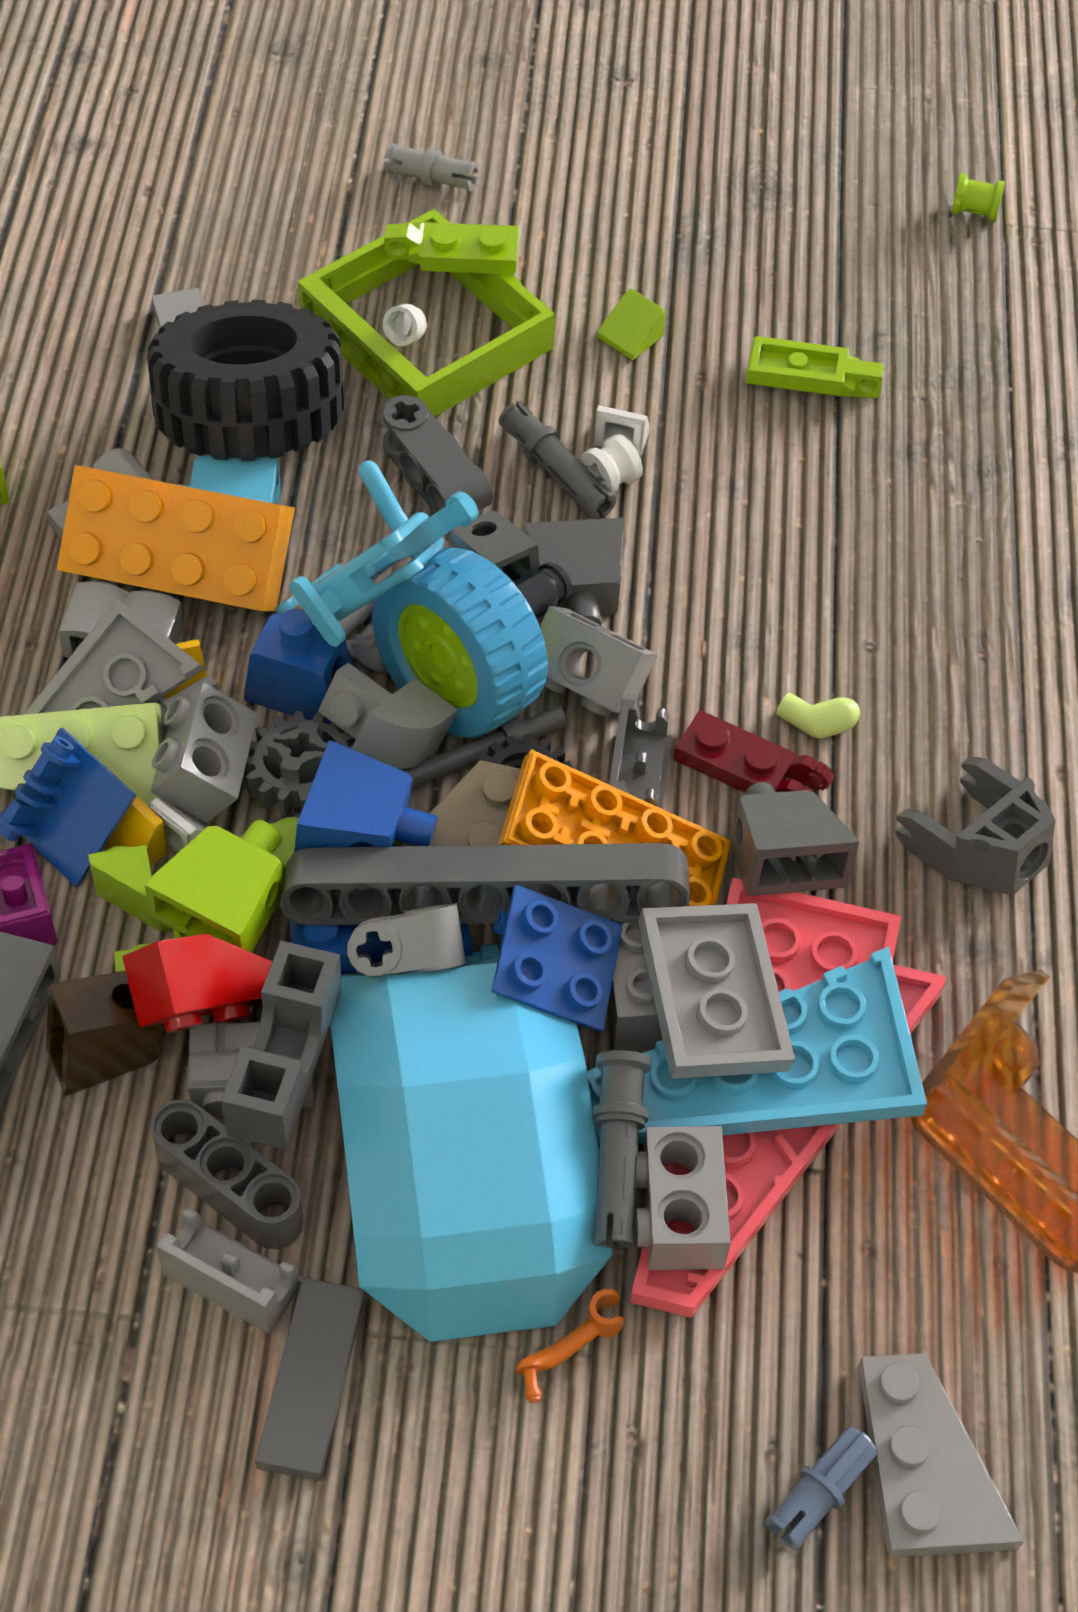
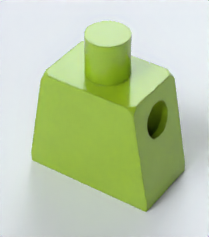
(220, 885)

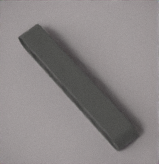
(377, 882)

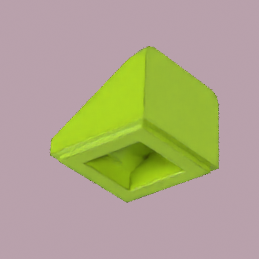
(633, 325)

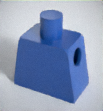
(292, 665)
(360, 805)

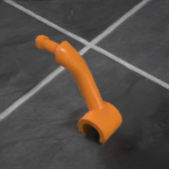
(571, 1343)

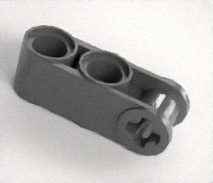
(430, 455)

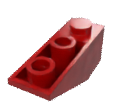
(194, 978)

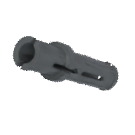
(544, 447)

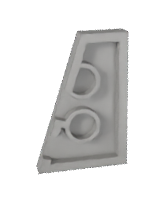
(117, 666)
(926, 1467)

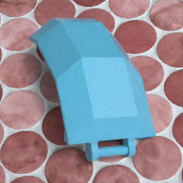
(465, 1151)

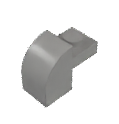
(387, 726)

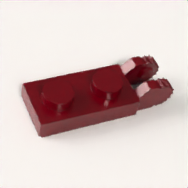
(746, 759)

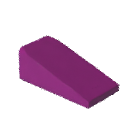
(23, 897)

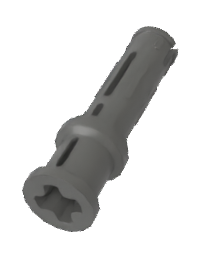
(620, 1118)

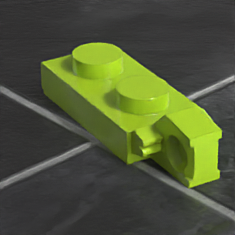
(455, 246)
(812, 368)

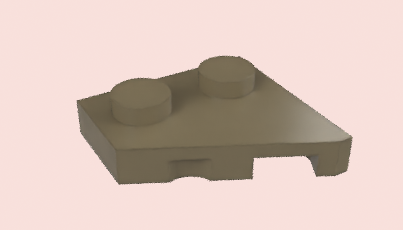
(475, 807)

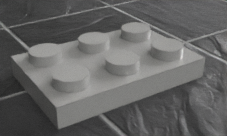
(715, 991)

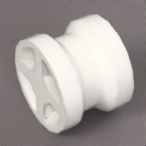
(614, 463)

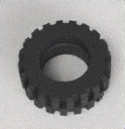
(246, 379)

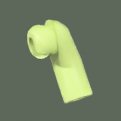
(819, 719)

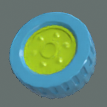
(470, 635)

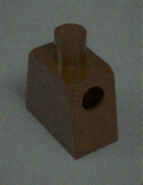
(96, 1031)

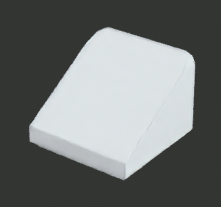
(628, 424)
(178, 825)

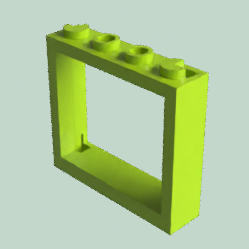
(367, 268)

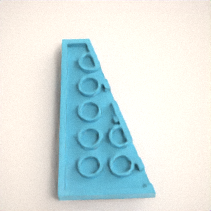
(847, 1066)

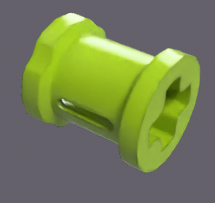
(978, 197)

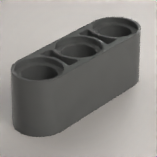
(235, 1199)

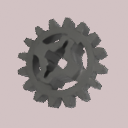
(292, 757)

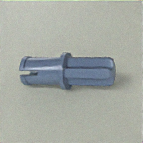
(822, 1487)

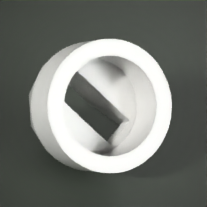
(398, 323)

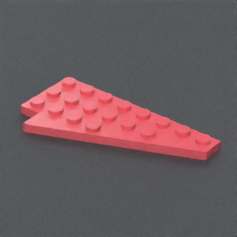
(804, 941)

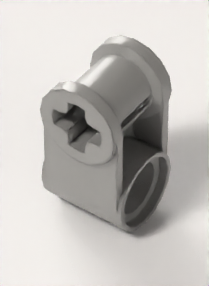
(419, 939)

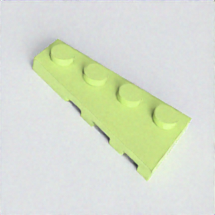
(118, 736)

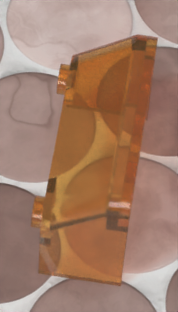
(997, 1131)

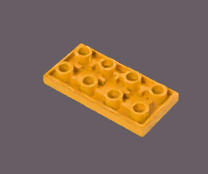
(569, 807)

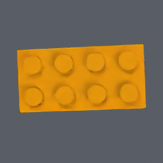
(175, 538)

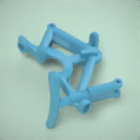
(351, 586)

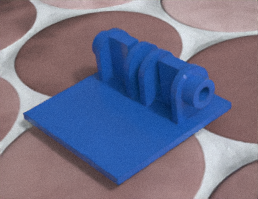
(67, 806)
(556, 958)

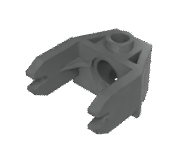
(998, 848)

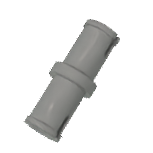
(431, 167)

